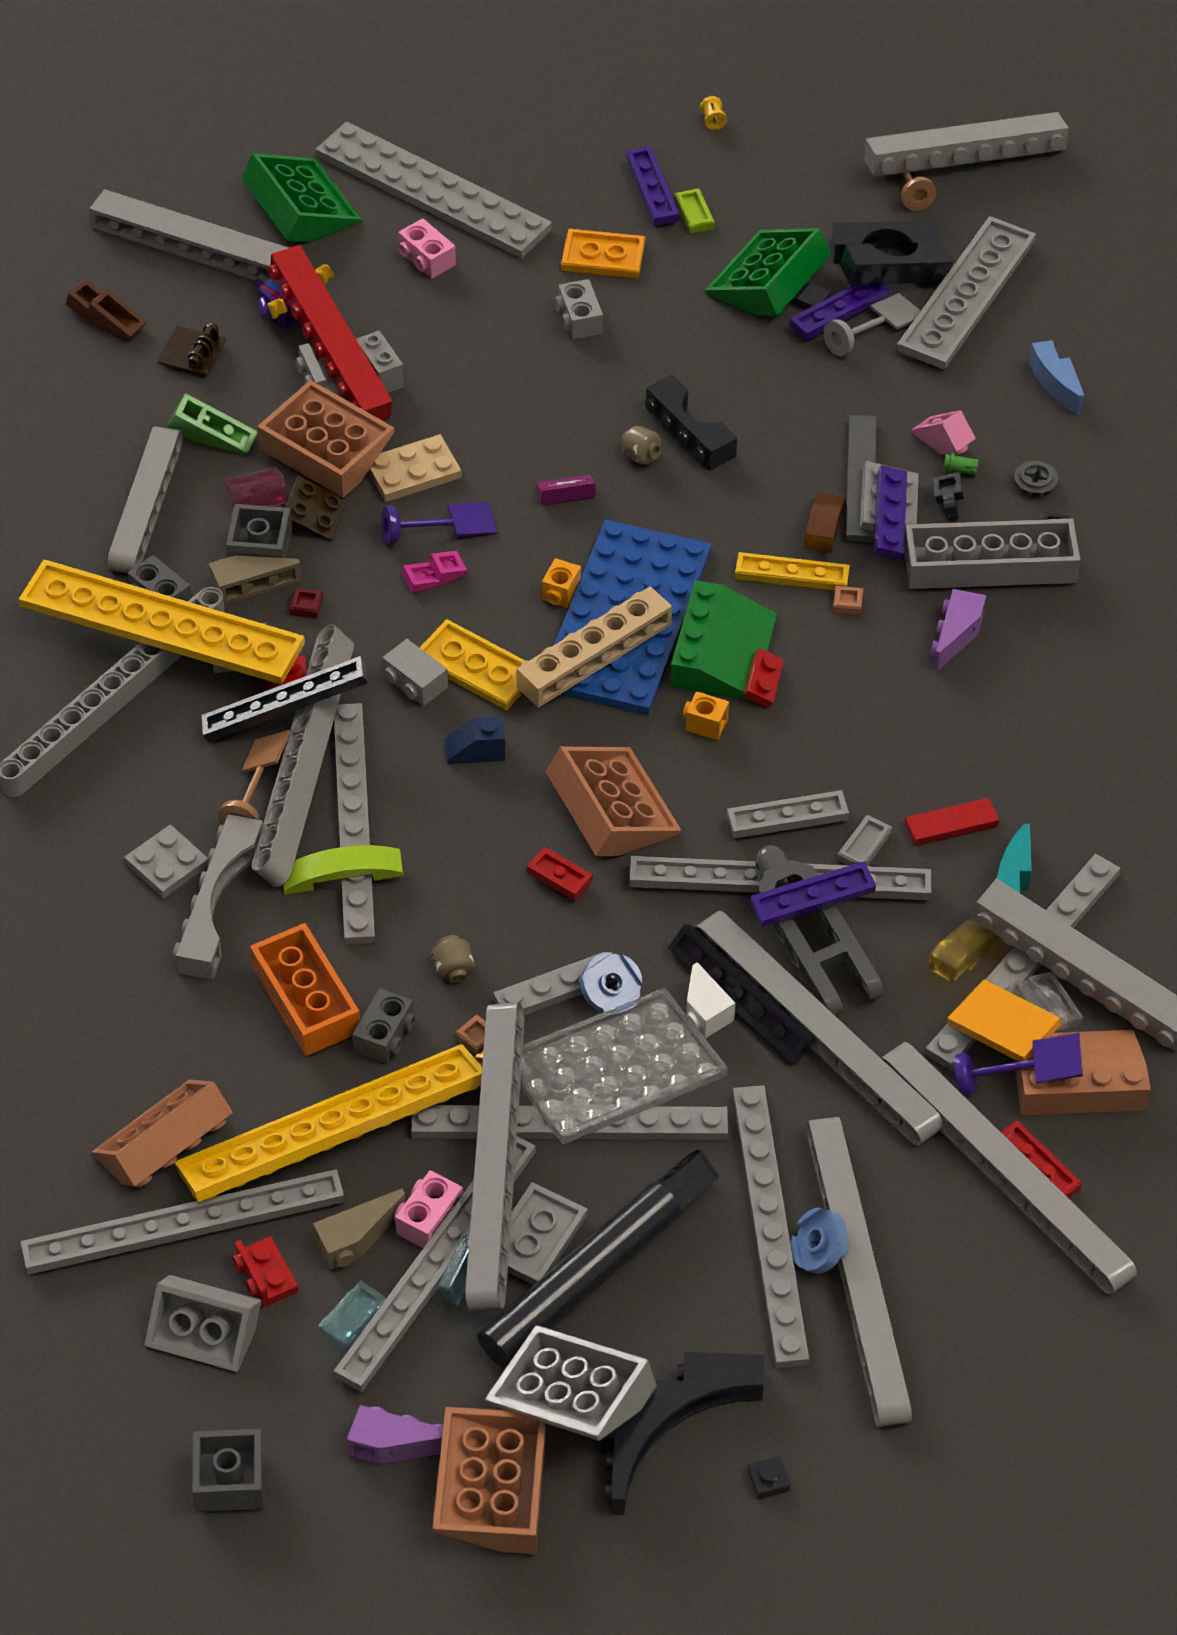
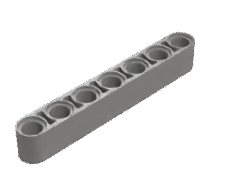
(145, 499)

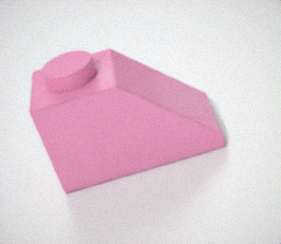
(945, 433)

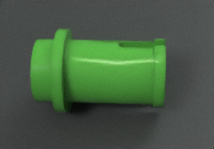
(960, 464)

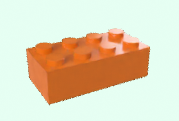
(305, 989)

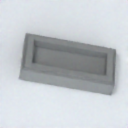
(865, 841)

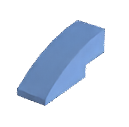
(1057, 376)

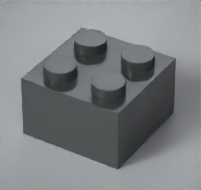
(259, 531)
(228, 1470)

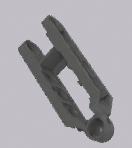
(812, 967)

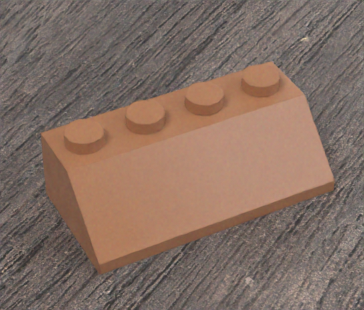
(163, 1132)

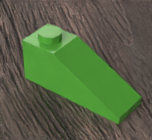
(210, 427)

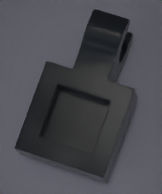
(947, 491)

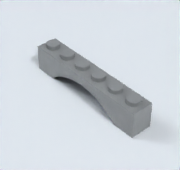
(200, 946)

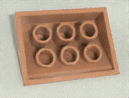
(324, 438)
(611, 799)
(1111, 1081)
(490, 1479)

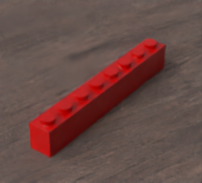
(328, 332)

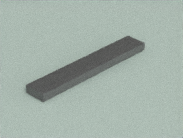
(860, 449)

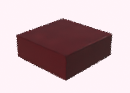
(306, 603)

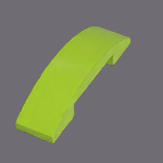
(341, 863)

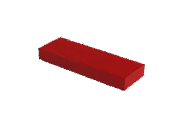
(951, 821)
(1042, 1159)

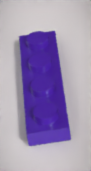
(652, 186)
(837, 307)
(890, 512)
(812, 894)

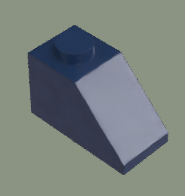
(477, 741)

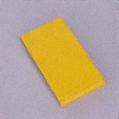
(475, 663)

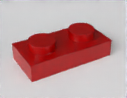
(763, 677)
(559, 874)

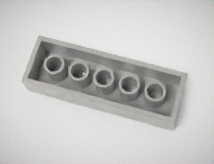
(991, 553)

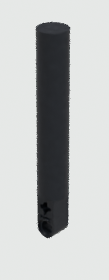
(598, 1257)

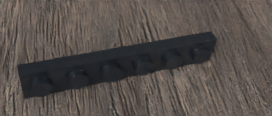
(284, 699)
(749, 999)

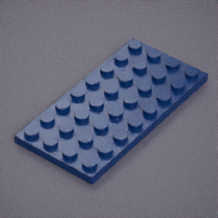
(620, 565)

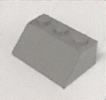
(202, 1322)

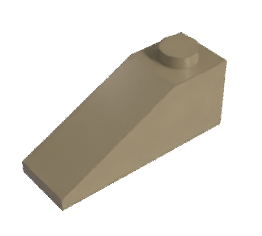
(252, 575)
(353, 1231)

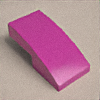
(438, 571)

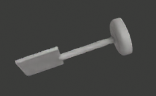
(894, 310)

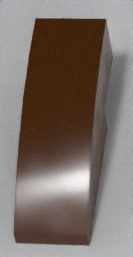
(104, 310)
(824, 522)

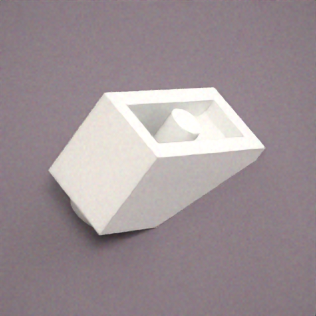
(708, 1003)

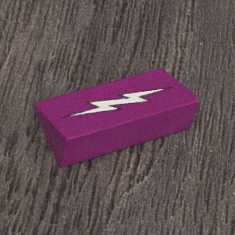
(566, 489)

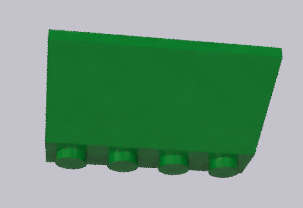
(298, 196)
(771, 270)
(719, 640)

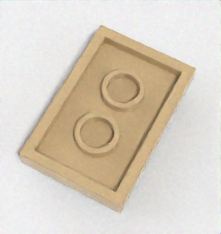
(414, 468)

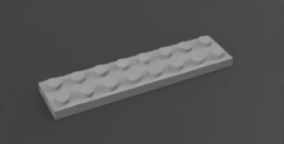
(966, 292)

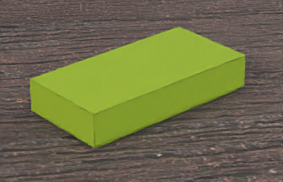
(694, 211)

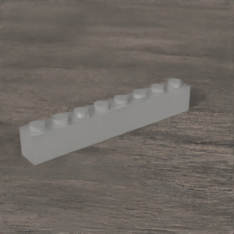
(965, 144)
(182, 235)
(1079, 961)

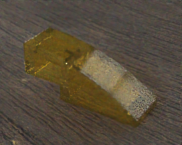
(961, 950)

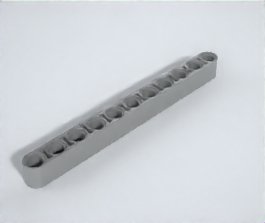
(91, 709)
(299, 767)
(832, 1039)
(495, 1158)
(1015, 1174)
(860, 1275)

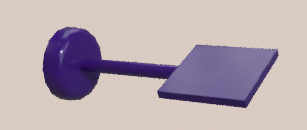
(467, 519)
(1053, 1060)

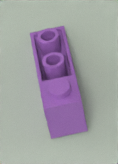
(961, 625)
(390, 1437)

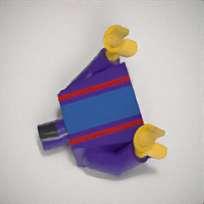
(271, 303)

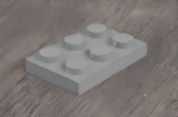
(869, 491)
(541, 1232)

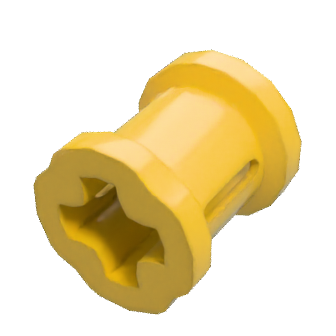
(720, 116)

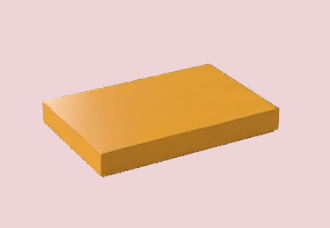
(603, 253)
(1003, 1020)

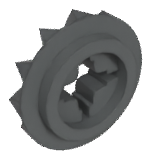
(1029, 470)

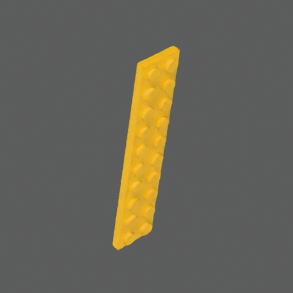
(162, 621)
(329, 1123)

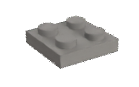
(166, 861)

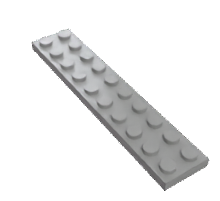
(434, 189)

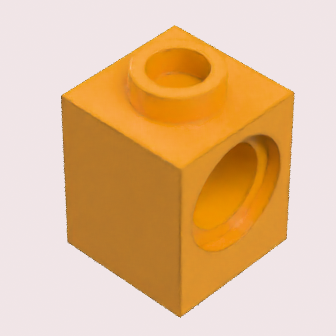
(561, 583)
(706, 715)

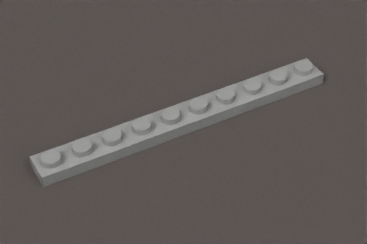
(353, 820)
(742, 877)
(1068, 907)
(651, 1124)
(182, 1221)
(770, 1228)
(414, 1289)

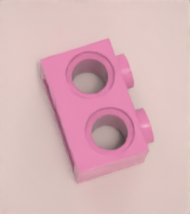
(427, 248)
(425, 1208)

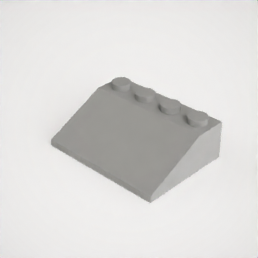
(573, 1384)

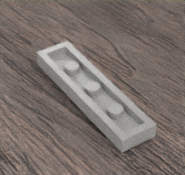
(787, 814)
(546, 988)

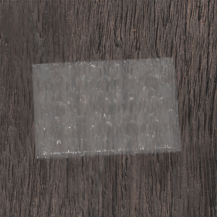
(616, 1065)

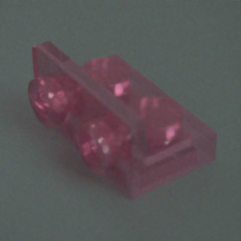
(258, 488)

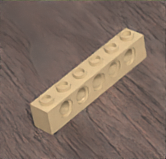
(593, 646)

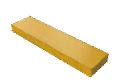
(791, 571)

